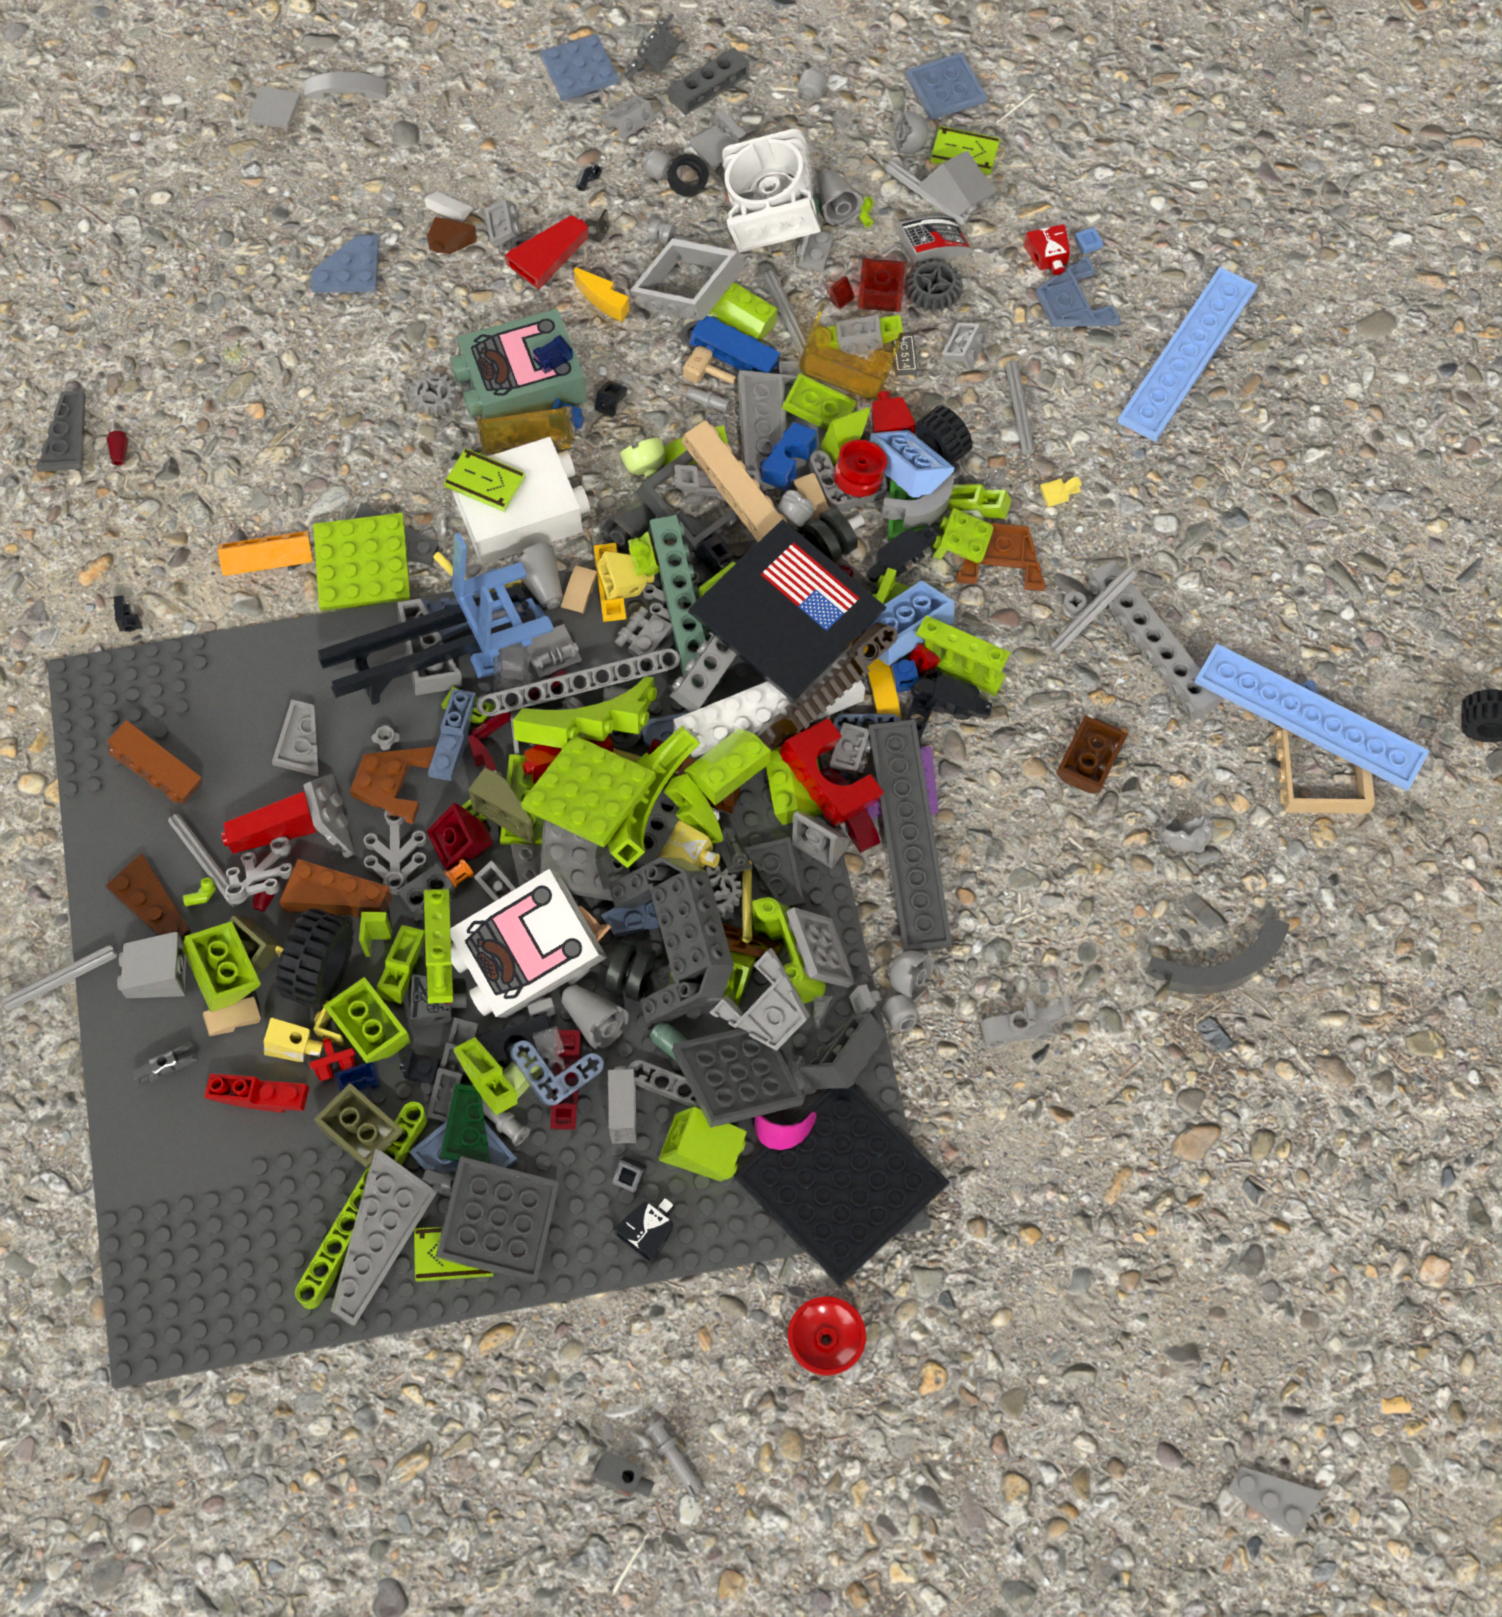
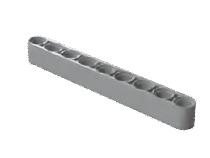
(588, 676)

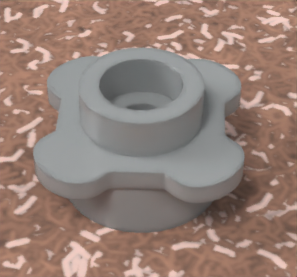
(383, 731)

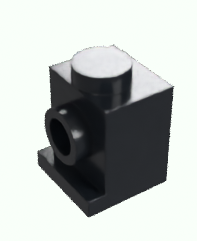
(715, 553)

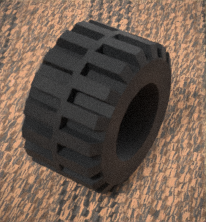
(944, 433)
(1482, 716)

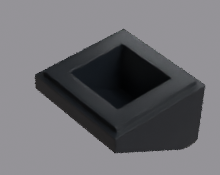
(629, 1174)

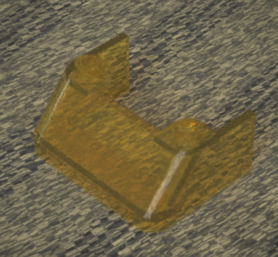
(844, 369)
(517, 430)

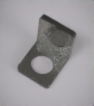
(602, 226)

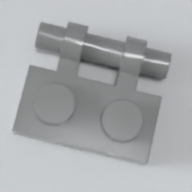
(651, 636)

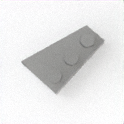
(297, 740)

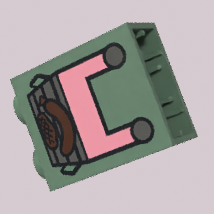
(503, 370)

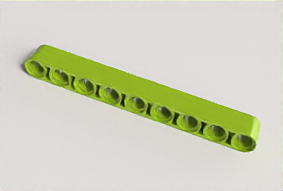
(337, 1235)

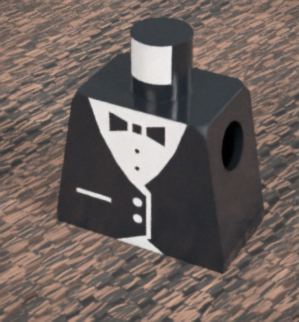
(647, 1229)

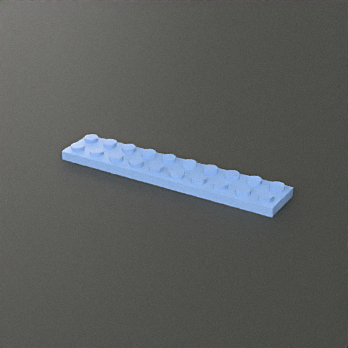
(1187, 354)
(1312, 717)

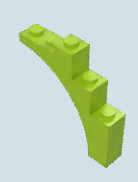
(592, 722)
(628, 840)

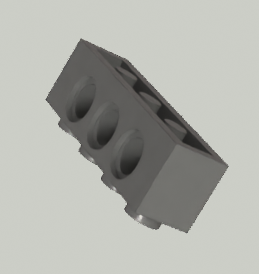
(709, 81)
(665, 823)

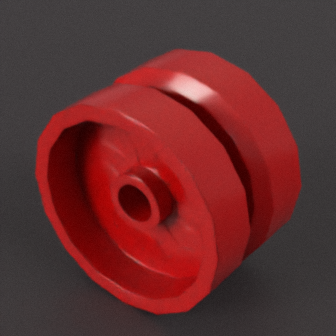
(860, 468)

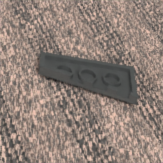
(65, 435)

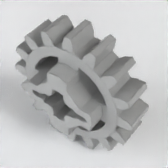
(431, 392)
(725, 898)

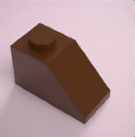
(450, 236)

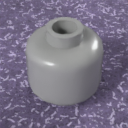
(812, 83)
(656, 163)
(900, 1012)

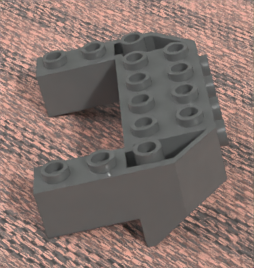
(689, 931)

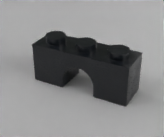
(499, 1041)

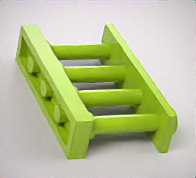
(965, 655)
(438, 946)

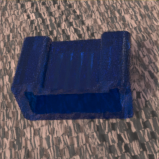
(553, 354)
(359, 1076)

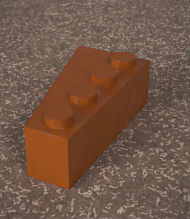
(153, 763)
(332, 892)

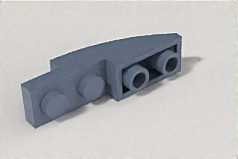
(453, 735)

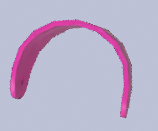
(782, 1136)

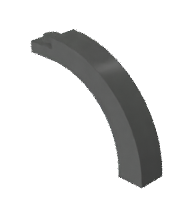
(1227, 975)

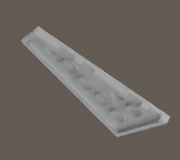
(385, 1220)

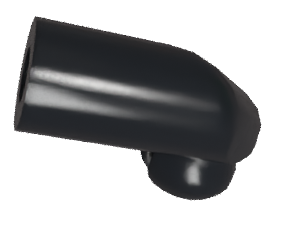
(587, 175)

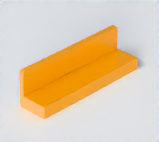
(265, 553)

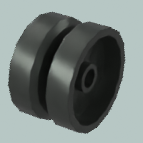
(831, 534)
(630, 970)

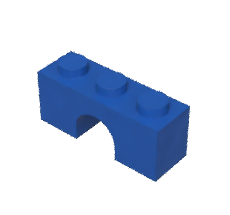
(779, 467)

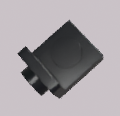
(608, 397)
(123, 616)
(419, 1067)

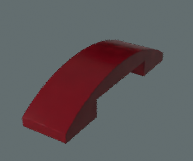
(861, 826)
(565, 1112)

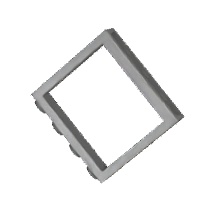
(725, 260)

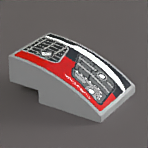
(933, 238)

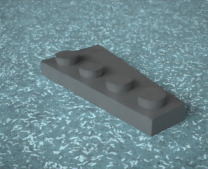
(419, 547)

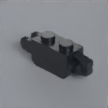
(902, 551)
(952, 697)

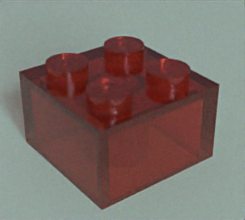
(881, 285)

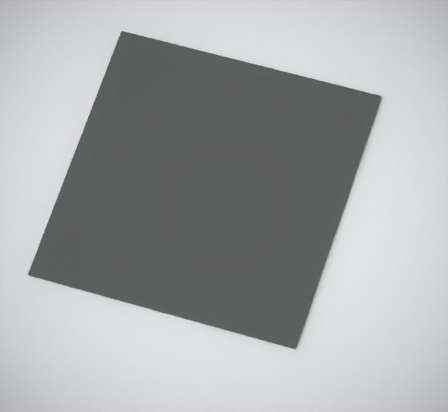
(224, 1204)

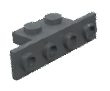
(658, 50)

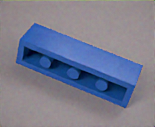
(734, 347)

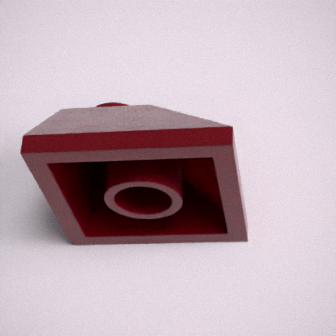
(458, 836)

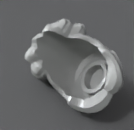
(795, 509)
(1190, 836)

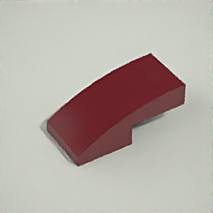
(481, 754)

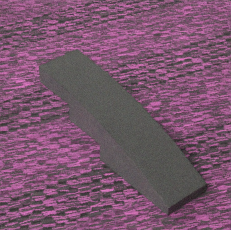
(450, 1069)

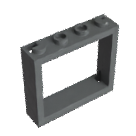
(661, 509)

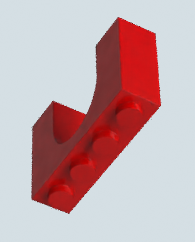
(835, 801)

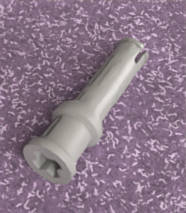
(506, 1123)
(669, 1448)

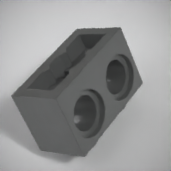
(416, 888)

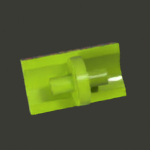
(644, 555)

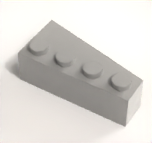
(436, 677)

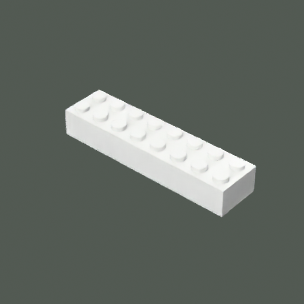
(753, 710)

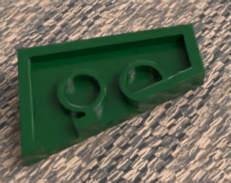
(465, 1127)

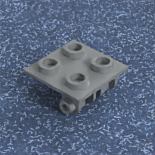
(553, 651)
(527, 861)

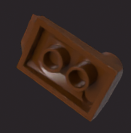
(1091, 755)

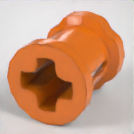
(459, 873)

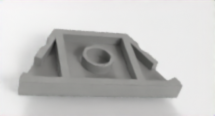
(327, 812)

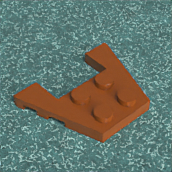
(1007, 547)
(382, 777)

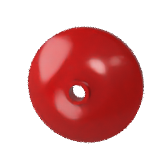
(828, 1318)

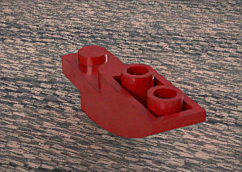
(256, 1094)

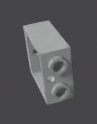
(622, 1105)

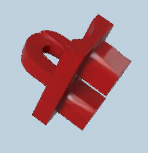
(322, 1065)

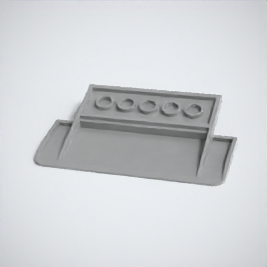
(765, 420)

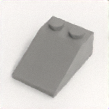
(818, 839)

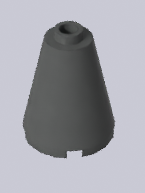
(627, 525)

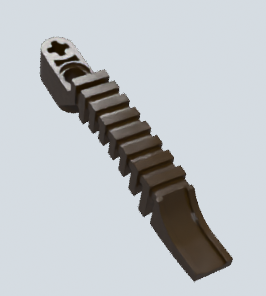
(878, 638)

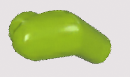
(865, 210)

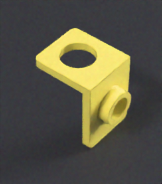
(320, 1022)

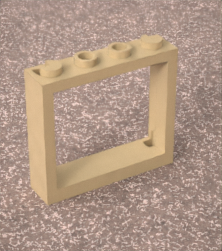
(1307, 805)

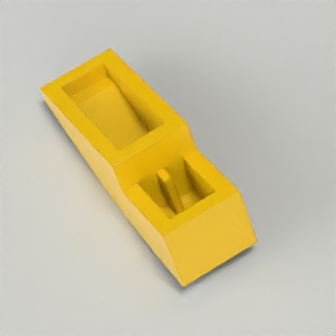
(602, 294)

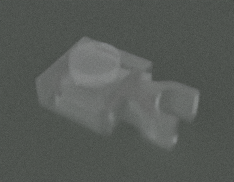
(550, 1045)

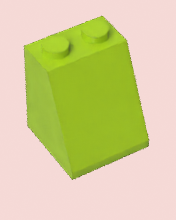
(700, 1148)

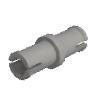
(708, 399)

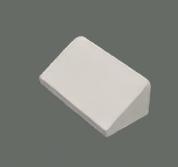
(448, 206)

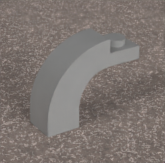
(920, 511)

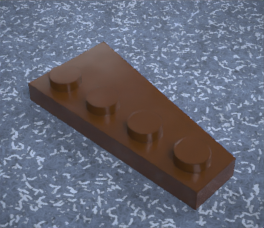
(145, 896)
(757, 947)

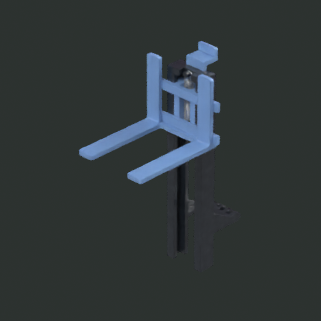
(494, 619)

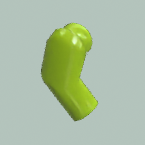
(203, 895)

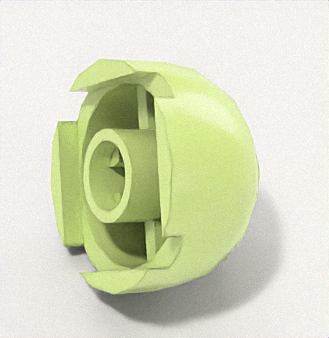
(645, 457)

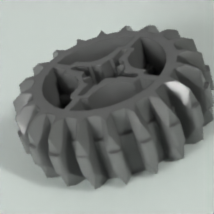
(933, 285)

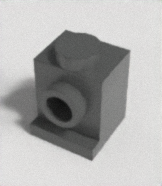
(608, 872)

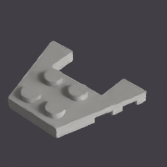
(774, 1014)

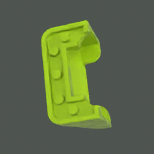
(771, 918)

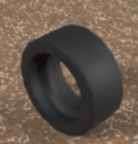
(698, 165)

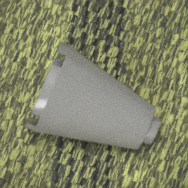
(838, 198)
(542, 574)
(594, 1015)

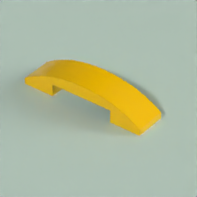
(614, 608)
(882, 688)

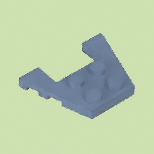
(1066, 303)

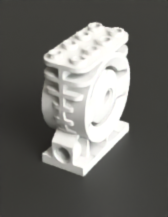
(763, 196)

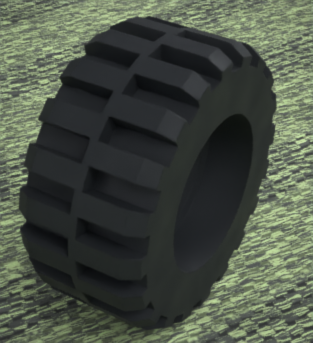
(314, 957)

